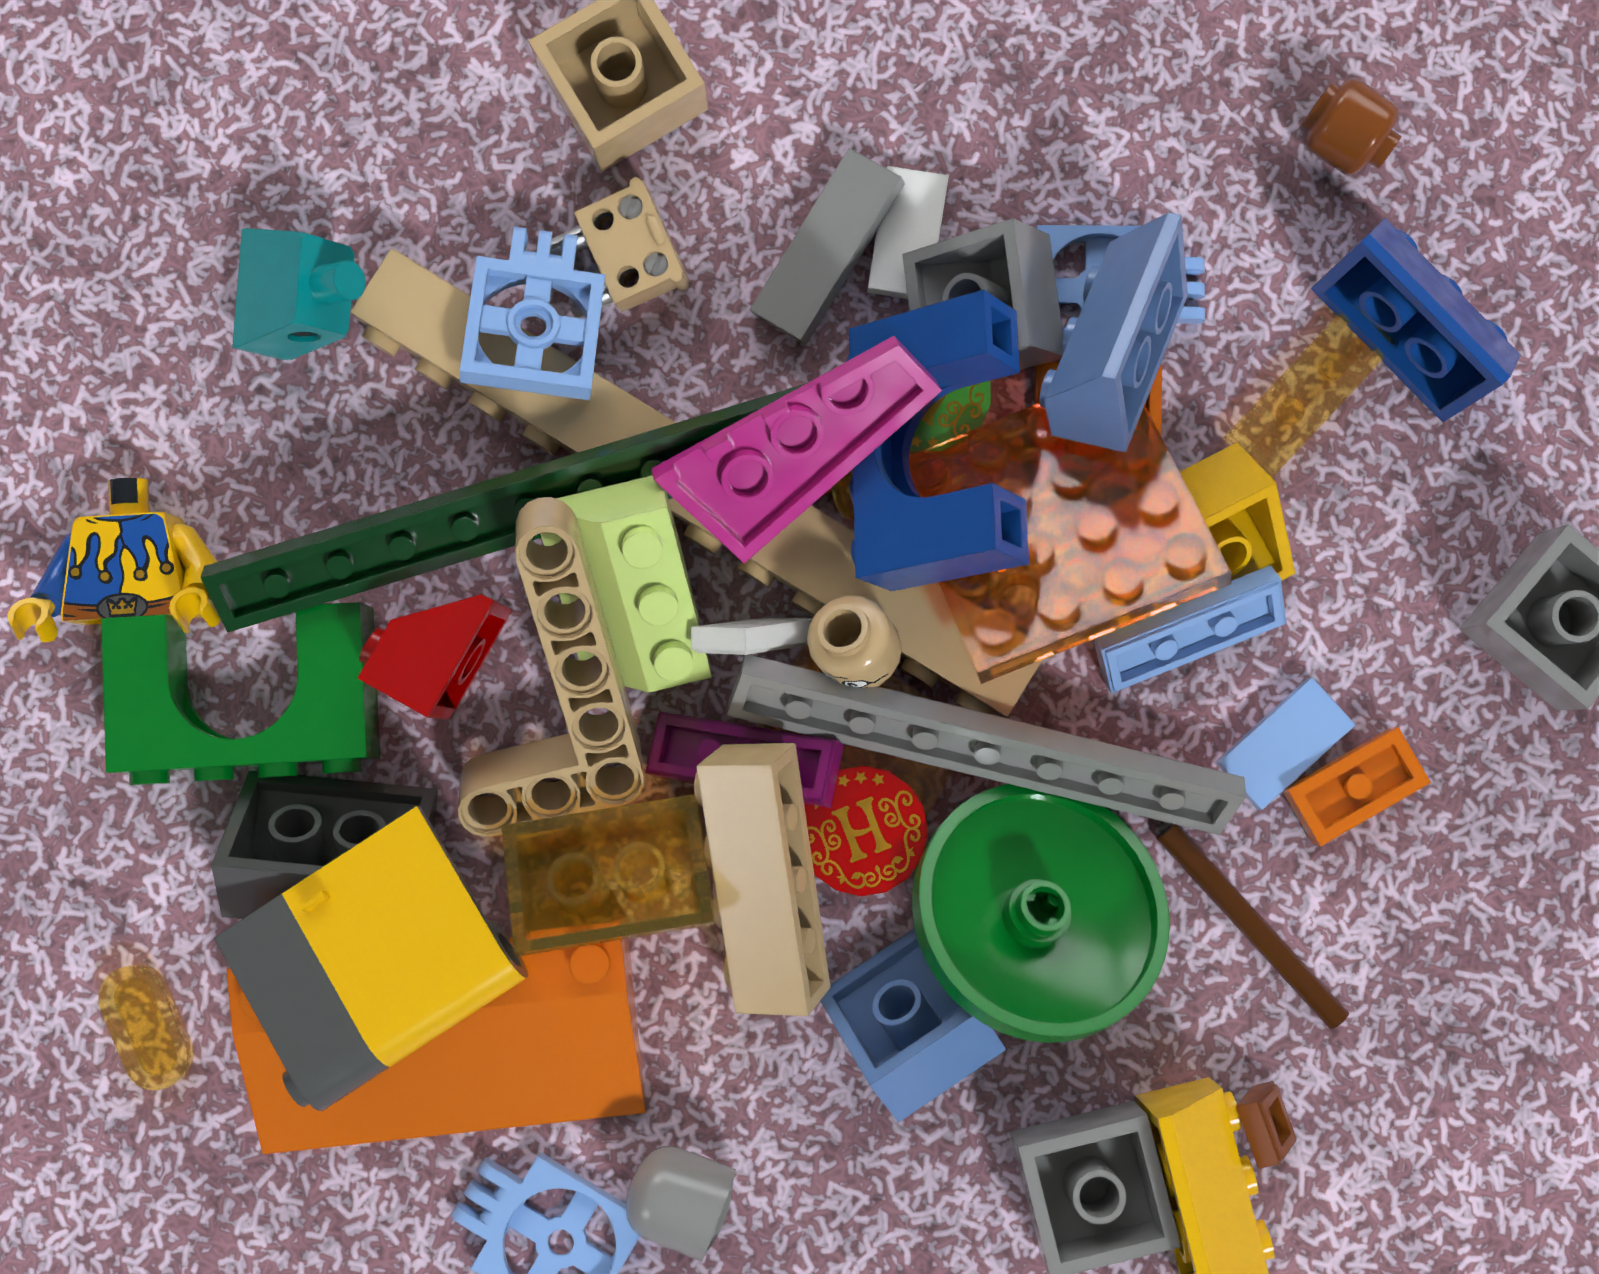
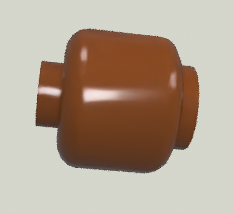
(1352, 126)

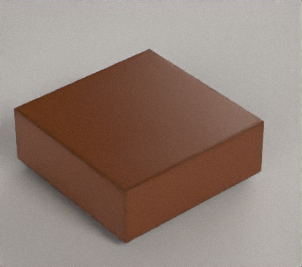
(1266, 1124)

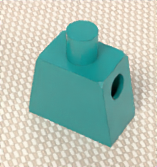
(293, 292)

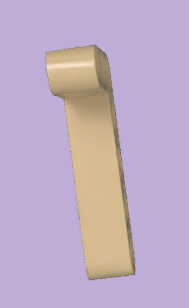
(580, 686)

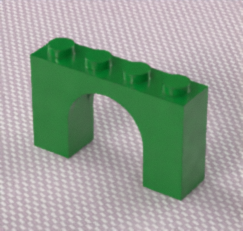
(157, 729)

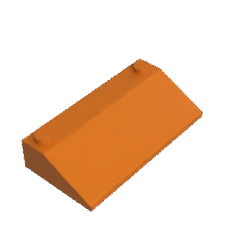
(533, 1056)

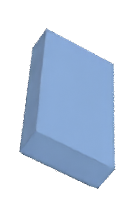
(1286, 742)

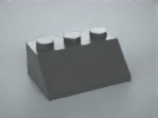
(297, 826)

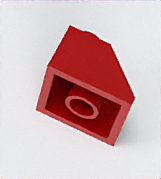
(433, 654)

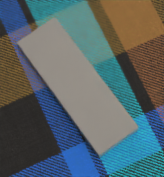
(827, 246)

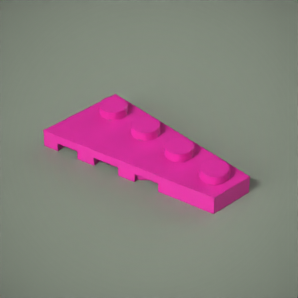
(788, 454)

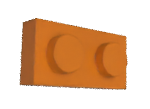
(1356, 786)

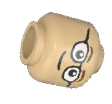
(854, 642)

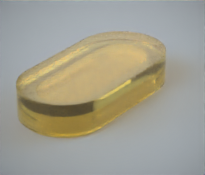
(146, 1026)

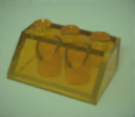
(607, 875)

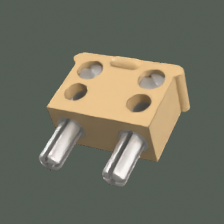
(630, 247)

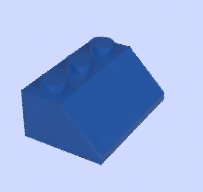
(1440, 339)

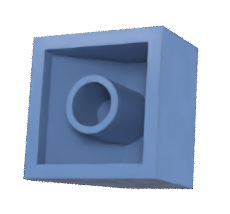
(906, 1028)

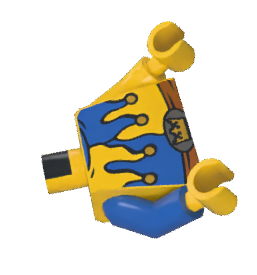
(121, 568)

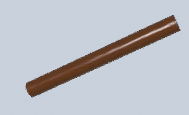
(1253, 926)

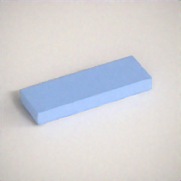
(1192, 630)

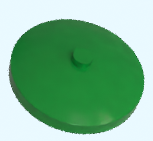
(1040, 914)

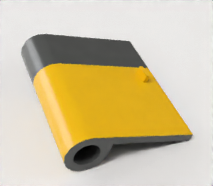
(368, 960)

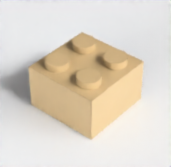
(619, 76)

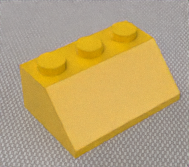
(1241, 511)
(1207, 1179)

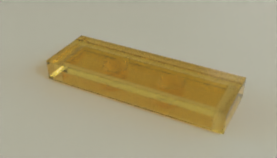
(1305, 395)

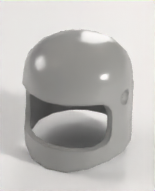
(679, 1200)

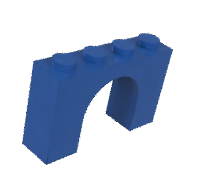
(957, 534)

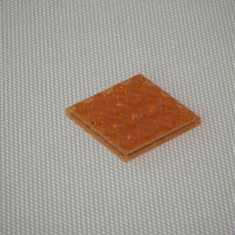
(1105, 538)

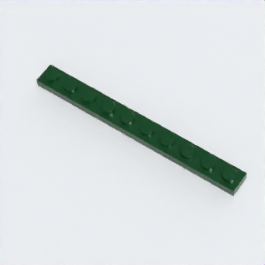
(438, 528)

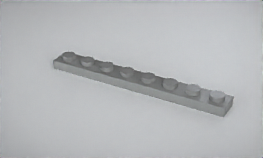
(985, 745)

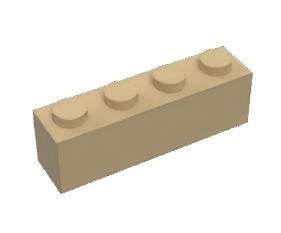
(763, 878)

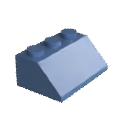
(1118, 337)

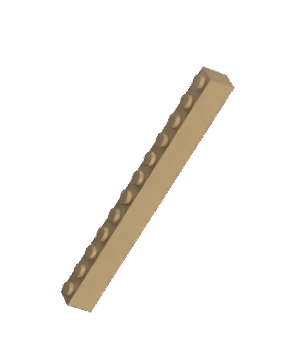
(812, 555)

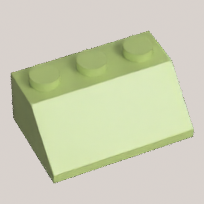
(639, 583)

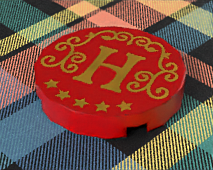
(869, 833)

